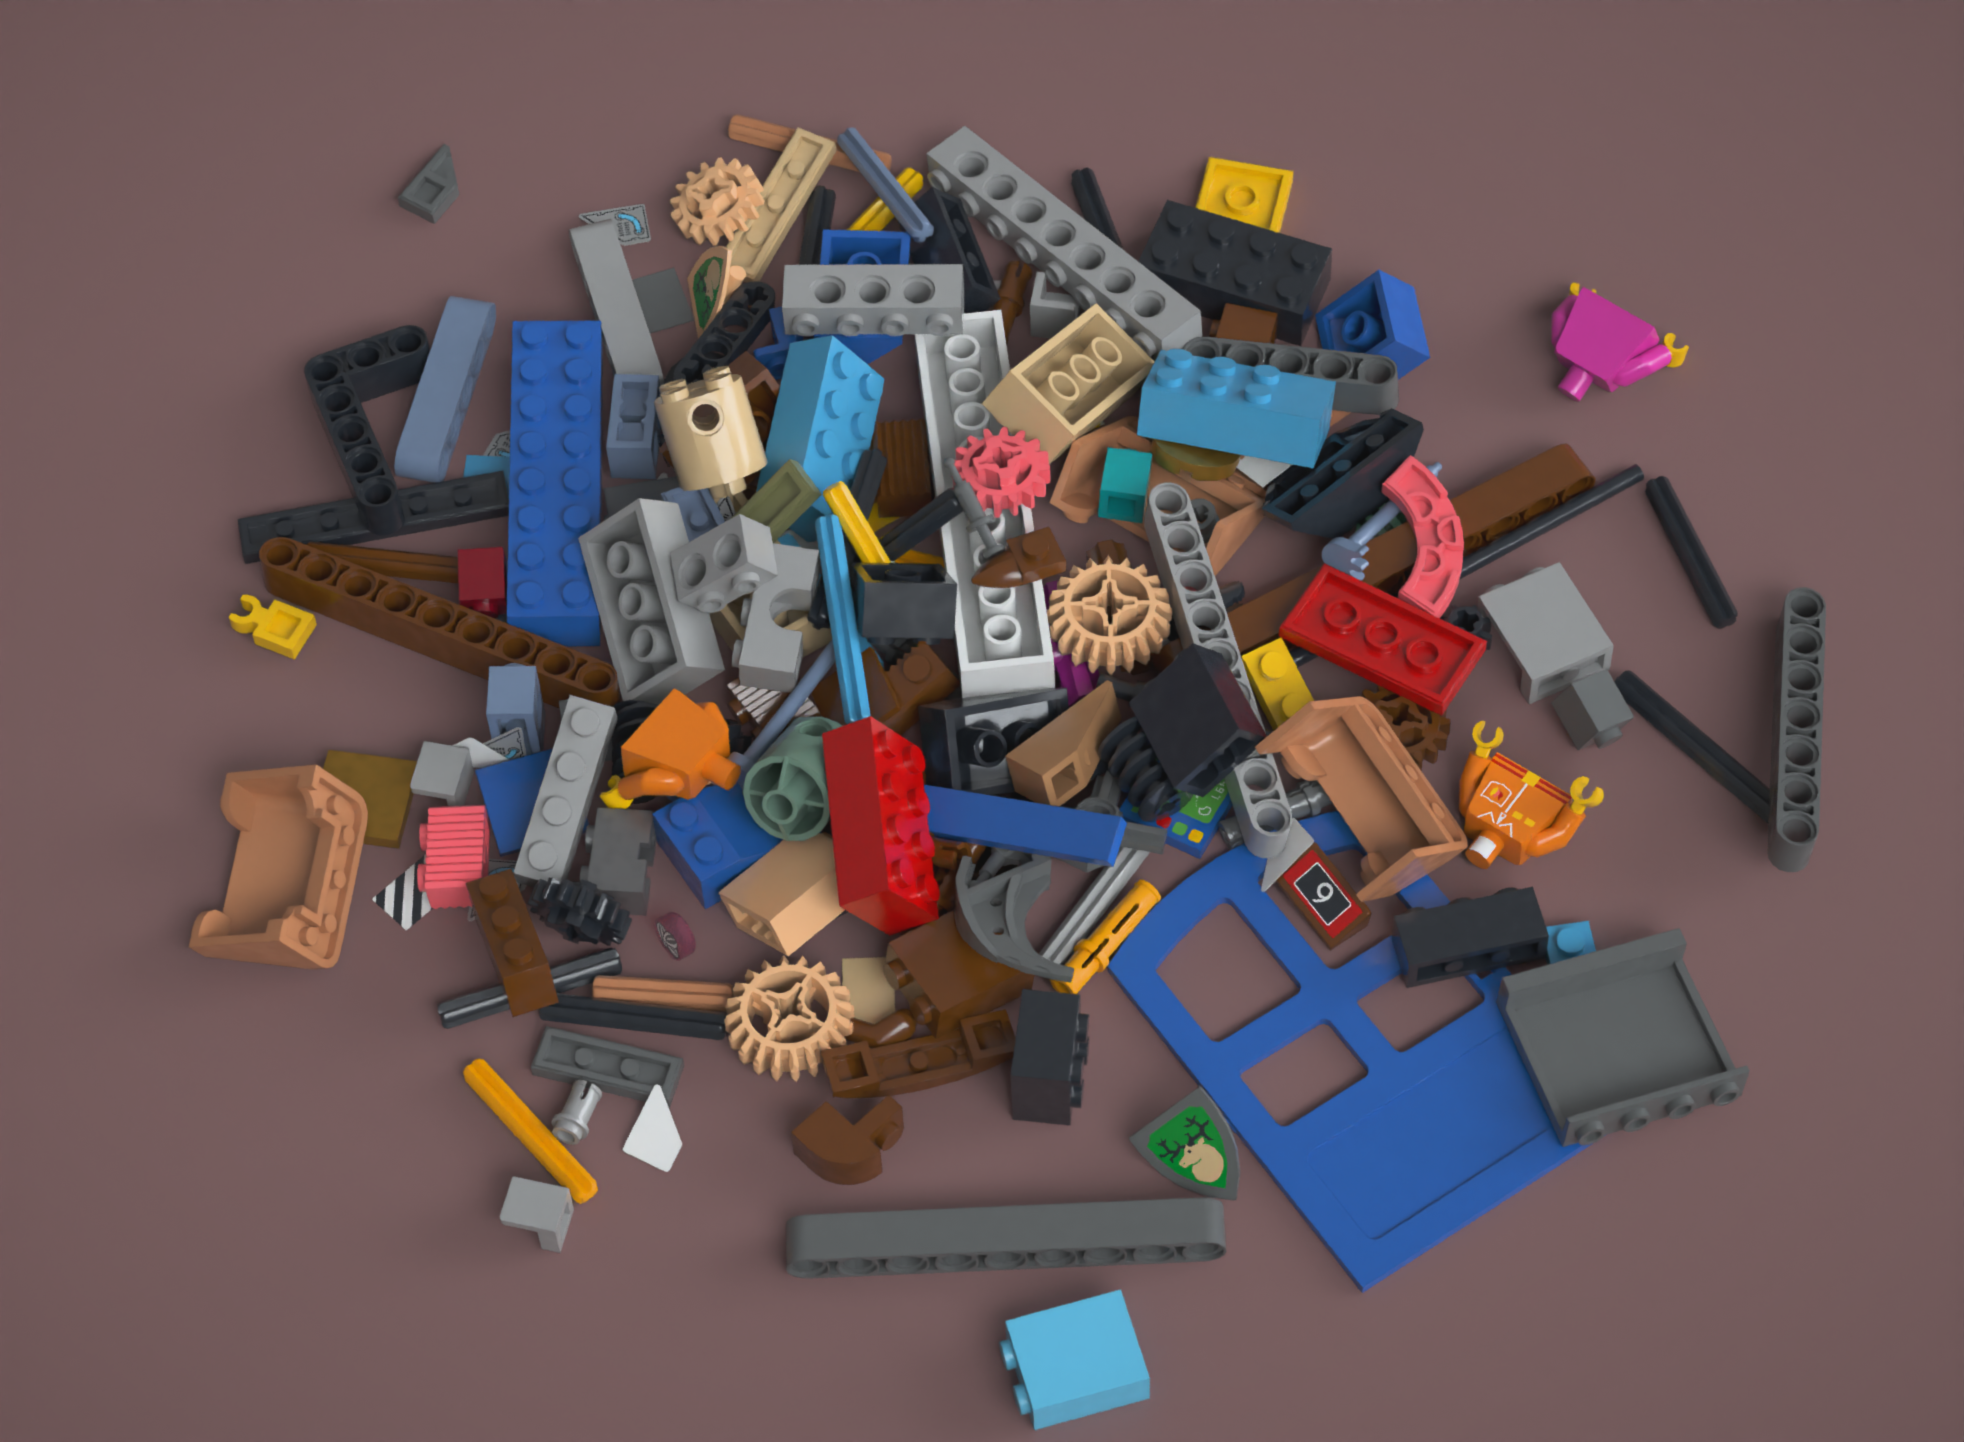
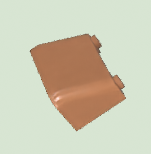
(289, 869)

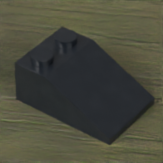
(971, 735)

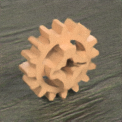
(717, 201)

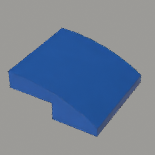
(510, 797)

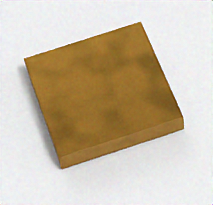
(384, 787)

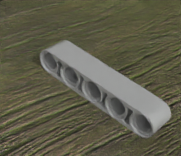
(614, 300)

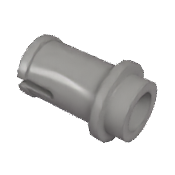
(571, 1124)

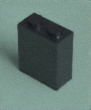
(1197, 720)

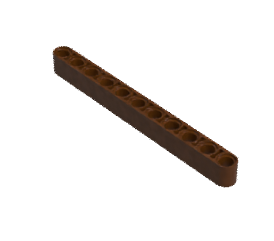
(1484, 516)

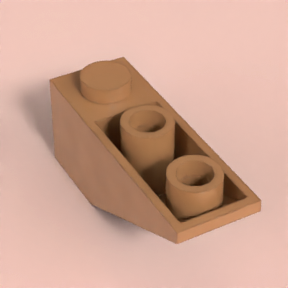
(1065, 752)

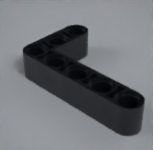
(338, 386)

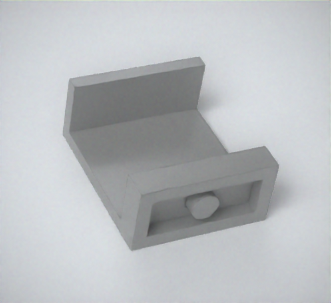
(1547, 630)

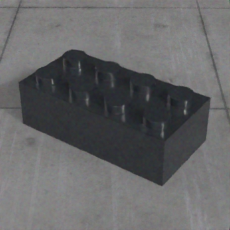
(1240, 264)

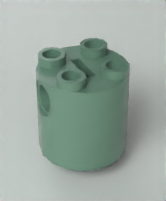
(789, 782)

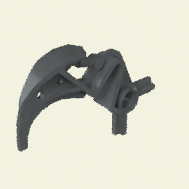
(1004, 900)

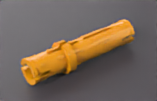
(1138, 903)

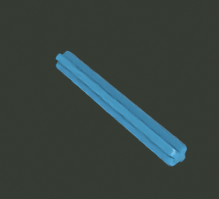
(842, 618)

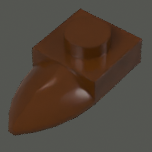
(1024, 561)

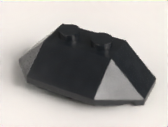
(1345, 478)

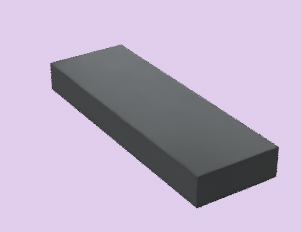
(607, 1064)

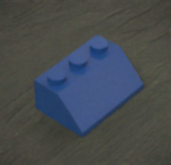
(866, 248)

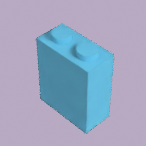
(1075, 1360)

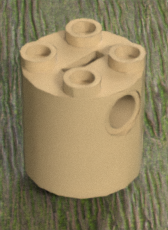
(715, 448)

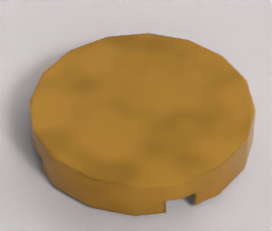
(1202, 462)

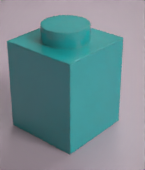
(1125, 485)

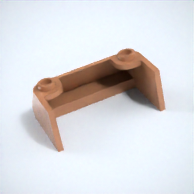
(1373, 788)

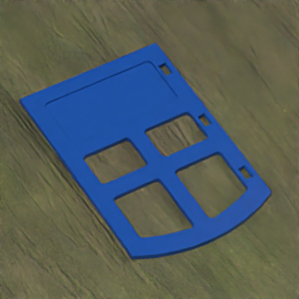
(1405, 1149)

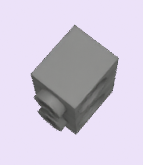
(724, 564)

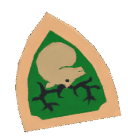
(713, 284)

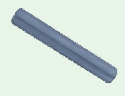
(885, 185)

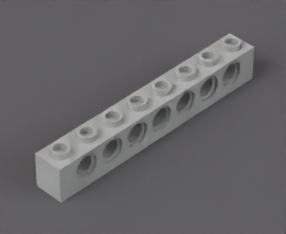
(1061, 243)

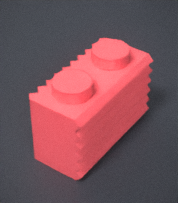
(456, 853)

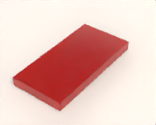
(1382, 639)

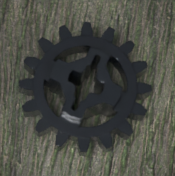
(579, 911)

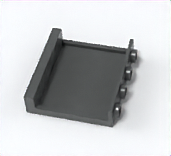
(1618, 1039)

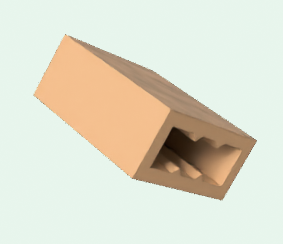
(786, 893)

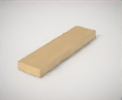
(784, 197)

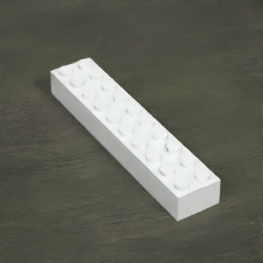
(998, 631)

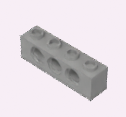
(873, 299)

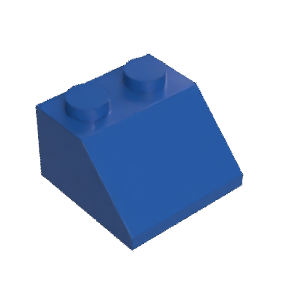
(1376, 319)

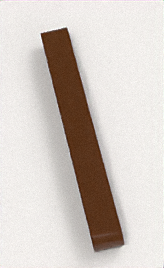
(428, 622)

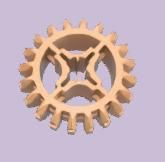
(1137, 610)
(784, 1002)

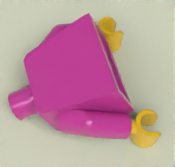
(1605, 344)

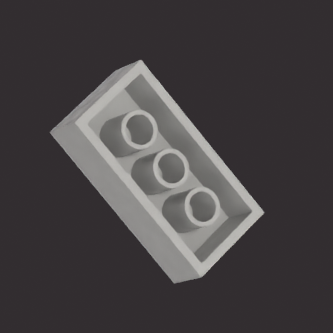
(648, 631)

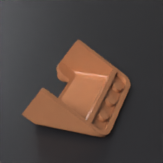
(1235, 498)

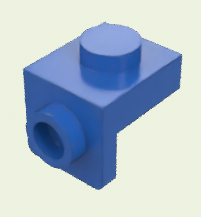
(775, 356)

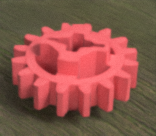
(1004, 470)

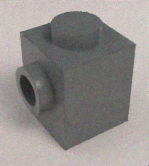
(1593, 711)

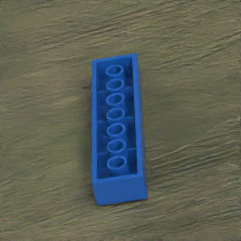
(554, 478)

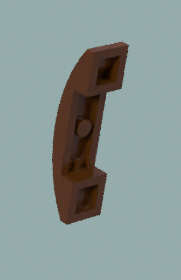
(920, 1062)

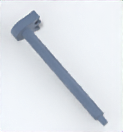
(1347, 553)
(784, 713)

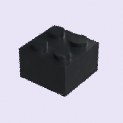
(903, 602)
(1049, 1057)

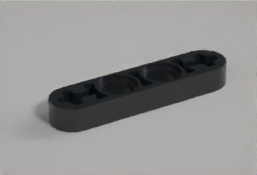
(731, 344)

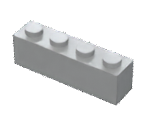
(566, 792)

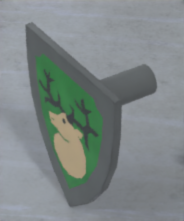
(1193, 1147)

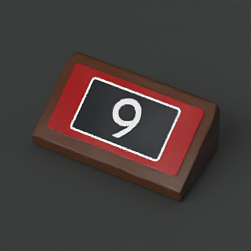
(1324, 897)

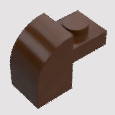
(847, 1151)

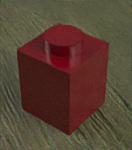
(483, 580)

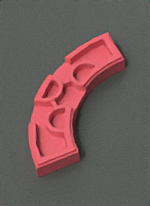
(1436, 536)

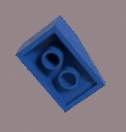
(711, 839)

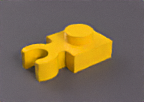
(277, 628)

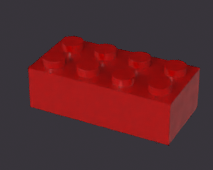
(880, 826)

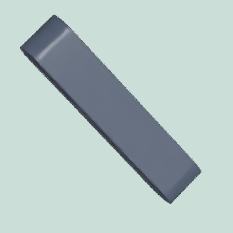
(445, 389)

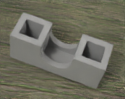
(770, 654)

